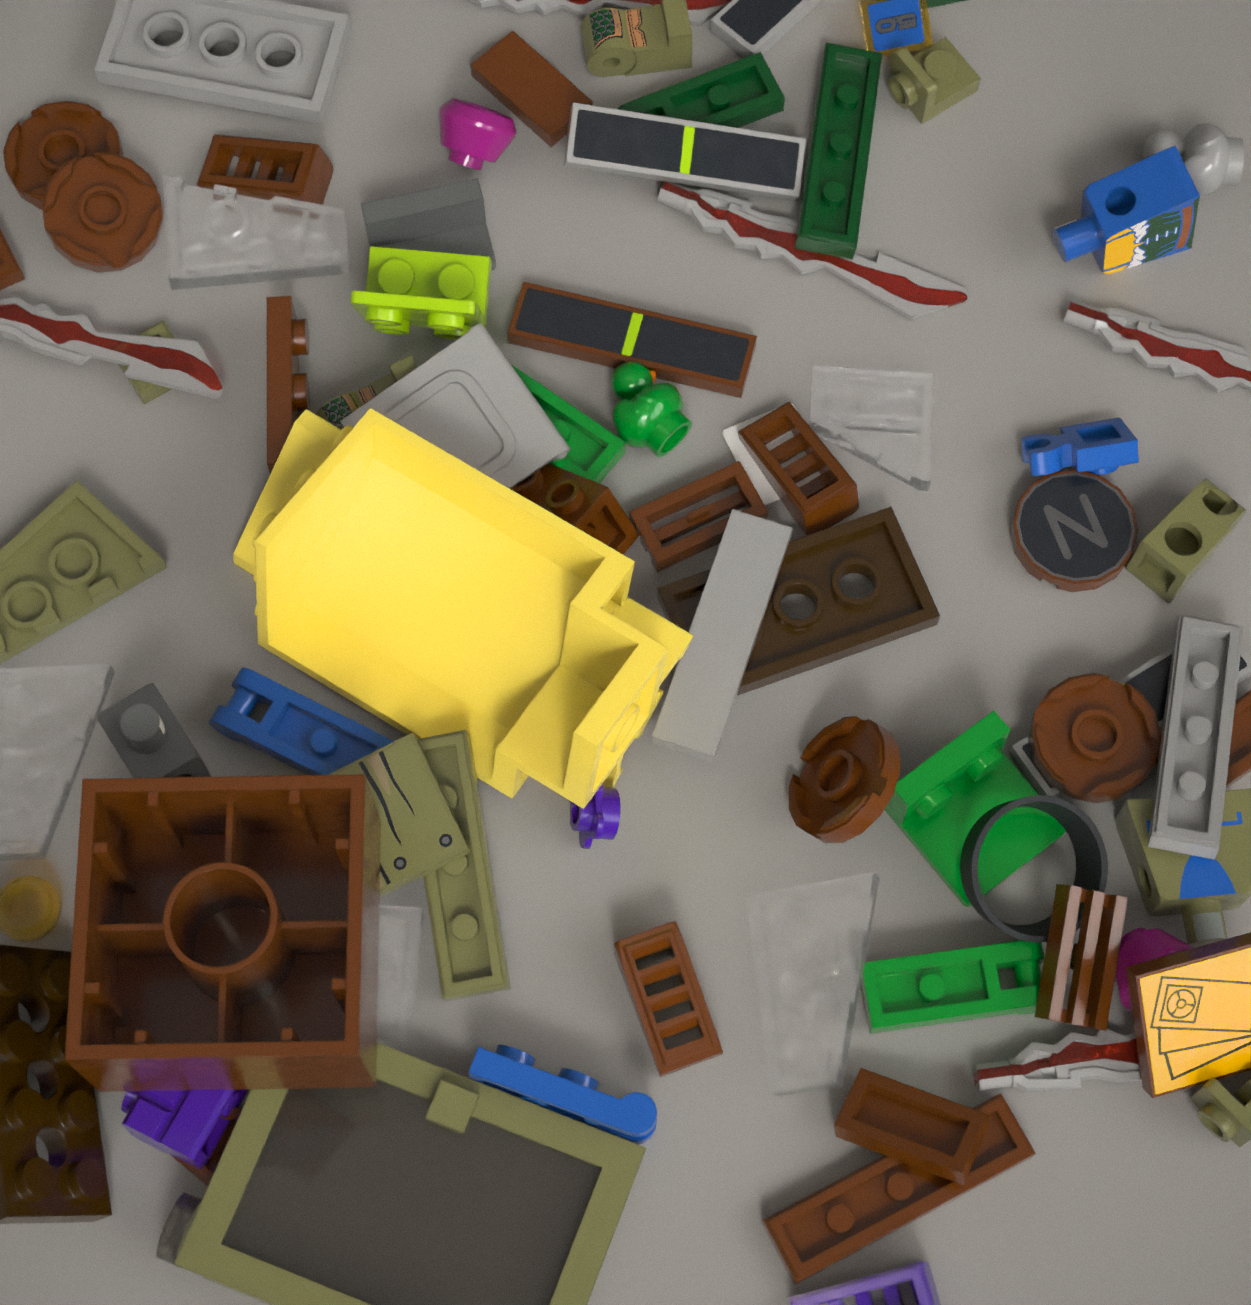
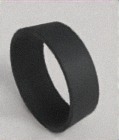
(1088, 848)

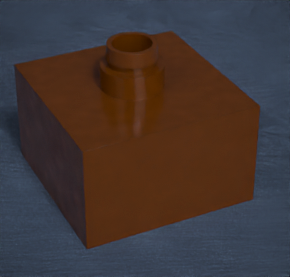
(226, 933)

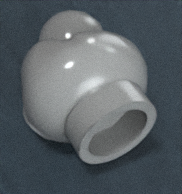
(1206, 153)

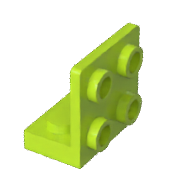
(424, 291)

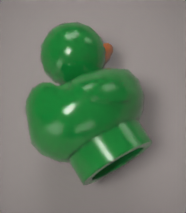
(647, 412)

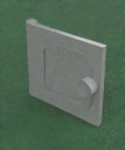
(474, 410)

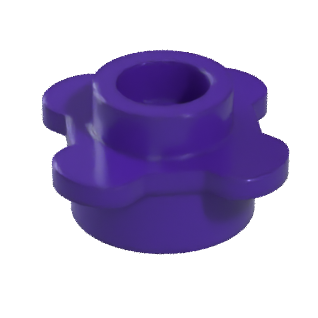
(599, 818)

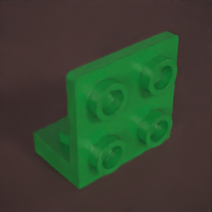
(953, 790)

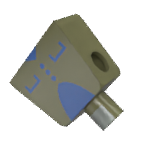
(1188, 883)

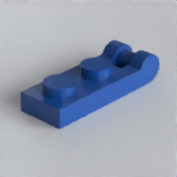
(293, 727)
(567, 1094)

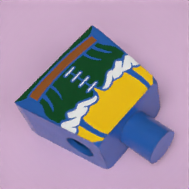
(1134, 215)

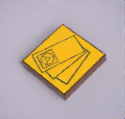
(1192, 1015)

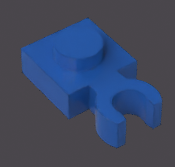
(1088, 447)

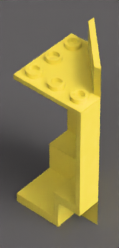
(453, 606)

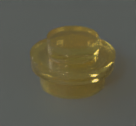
(29, 908)

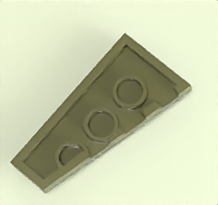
(66, 567)

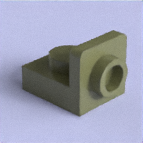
(931, 79)
(1223, 1112)

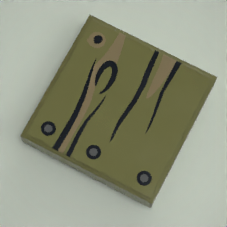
(413, 811)

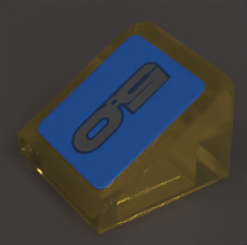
(896, 25)

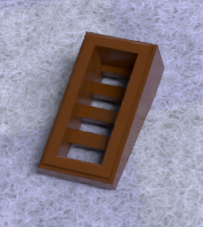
(304, 175)
(820, 501)
(644, 945)

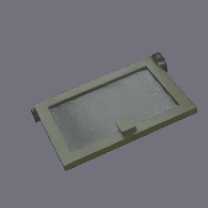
(405, 1196)

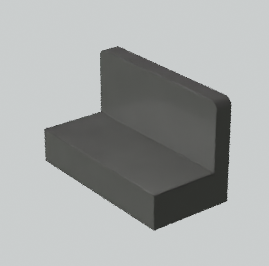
(432, 220)

